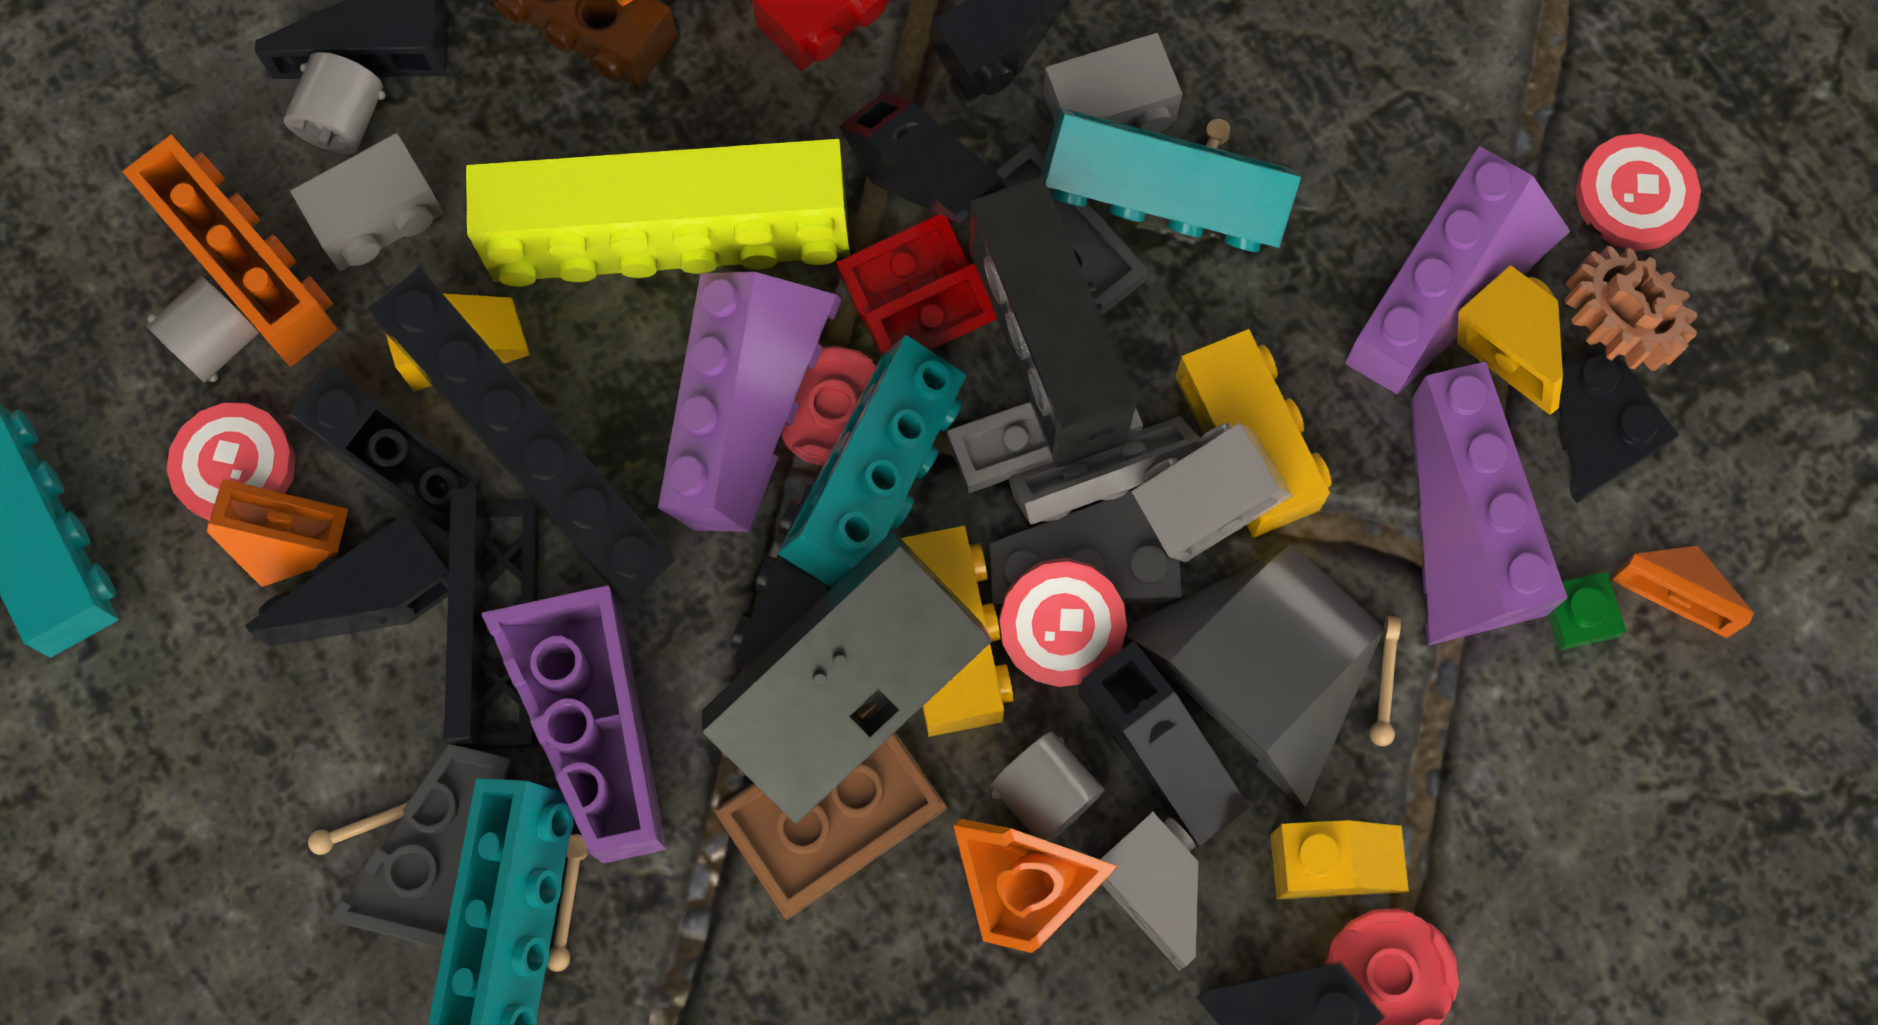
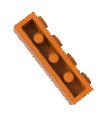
(232, 252)

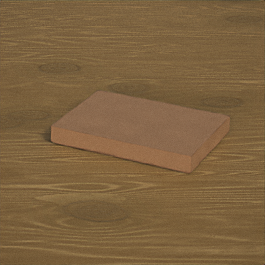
(840, 835)

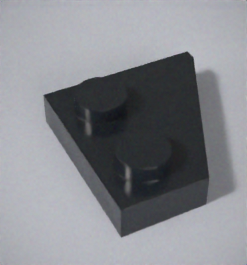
(1606, 421)
(1304, 997)

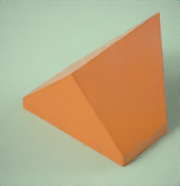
(1023, 883)

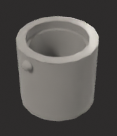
(333, 103)
(202, 329)
(1046, 787)

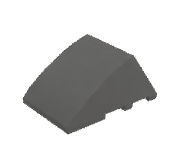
(1269, 659)

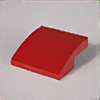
(916, 287)

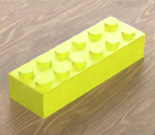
(659, 211)

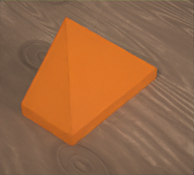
(274, 531)
(1687, 585)

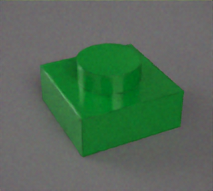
(1587, 614)

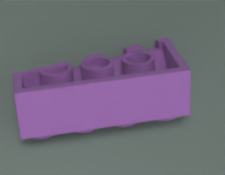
(1483, 226)
(738, 393)
(1476, 512)
(584, 706)

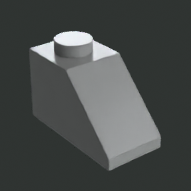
(1158, 885)

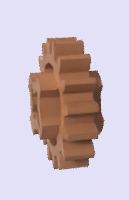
(1629, 303)

